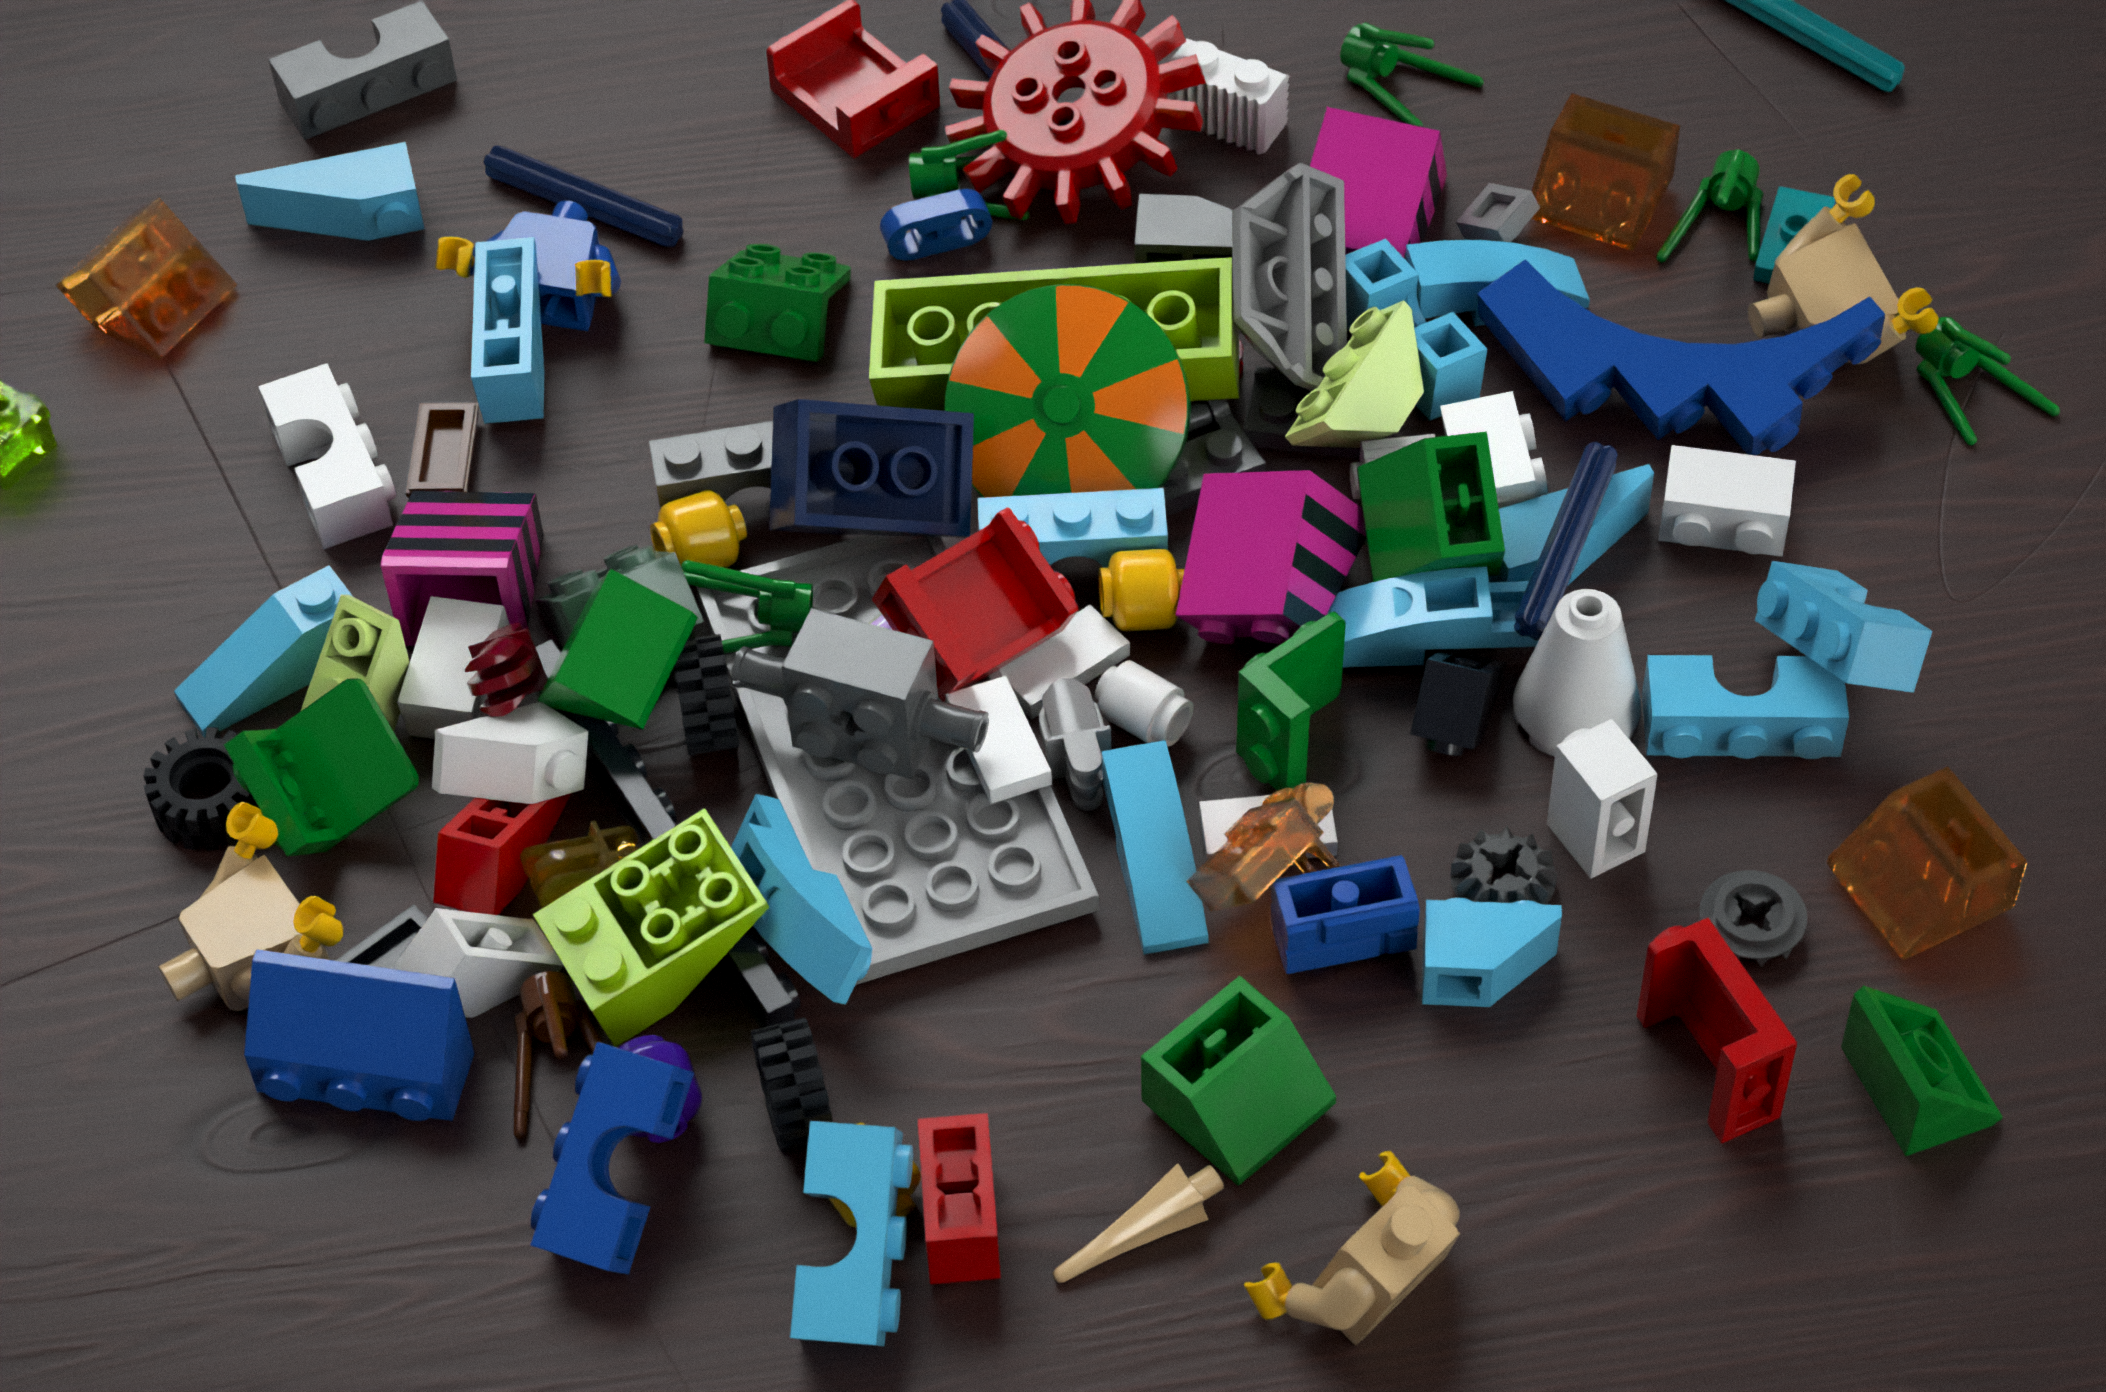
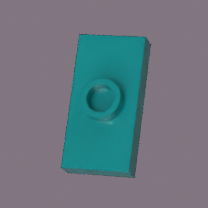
(1788, 216)

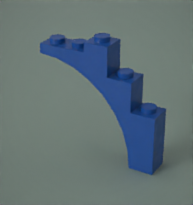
(1668, 381)

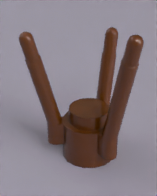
(551, 1016)

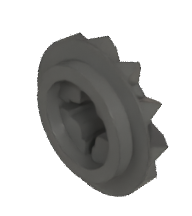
(1474, 864)
(1755, 895)

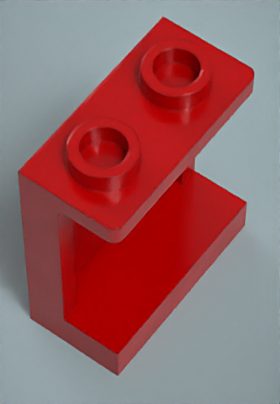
(850, 80)
(980, 602)
(1702, 982)

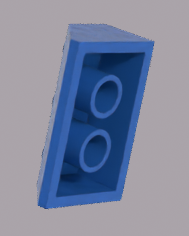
(356, 1036)

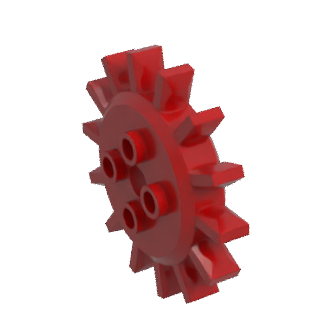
(1108, 125)

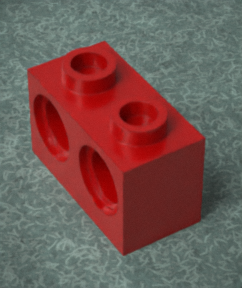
(958, 1198)

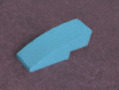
(1458, 269)
(1153, 846)

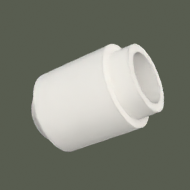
(1143, 703)

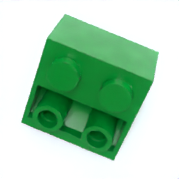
(1432, 507)
(1235, 1081)

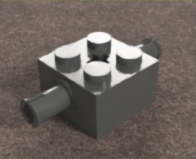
(861, 694)

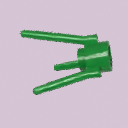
(1373, 53)
(938, 168)
(1729, 187)
(1954, 353)
(781, 602)

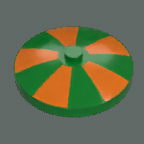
(1070, 395)

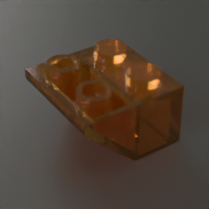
(1604, 171)
(147, 281)
(1929, 864)

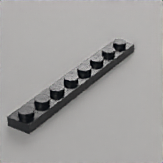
(622, 776)

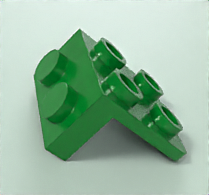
(773, 301)
(1279, 696)
(324, 769)

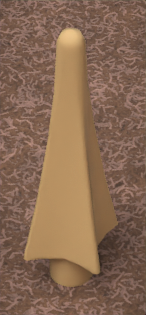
(1166, 1208)

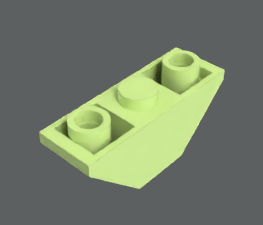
(1366, 384)
(366, 647)

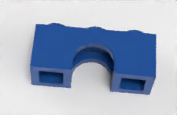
(582, 1209)

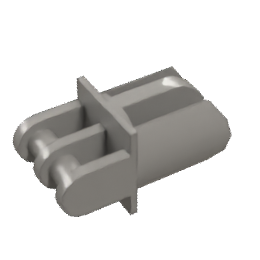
(1075, 740)

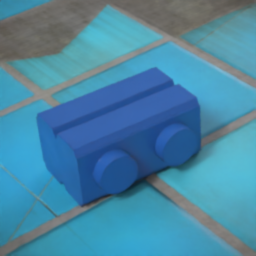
(1344, 914)

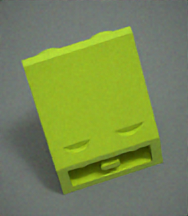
(653, 925)

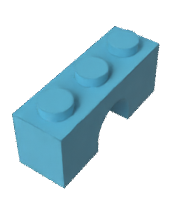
(1447, 350)
(1087, 522)
(1829, 623)
(1695, 716)
(854, 1297)

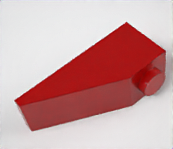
(482, 848)

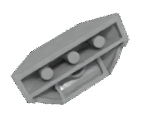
(1292, 272)

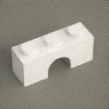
(342, 487)

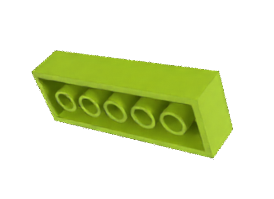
(927, 319)

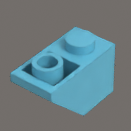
(1484, 948)

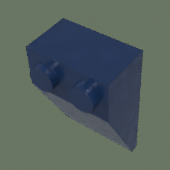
(870, 470)

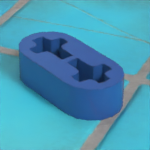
(935, 224)

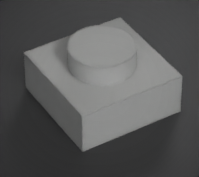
(1498, 214)

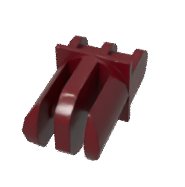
(505, 669)

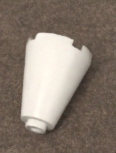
(1578, 673)

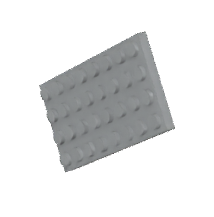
(919, 856)

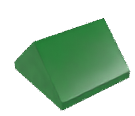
(619, 653)
(1914, 1071)

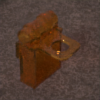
(1265, 845)

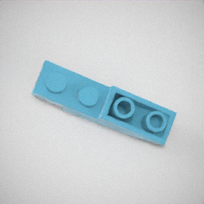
(1417, 612)
(808, 909)

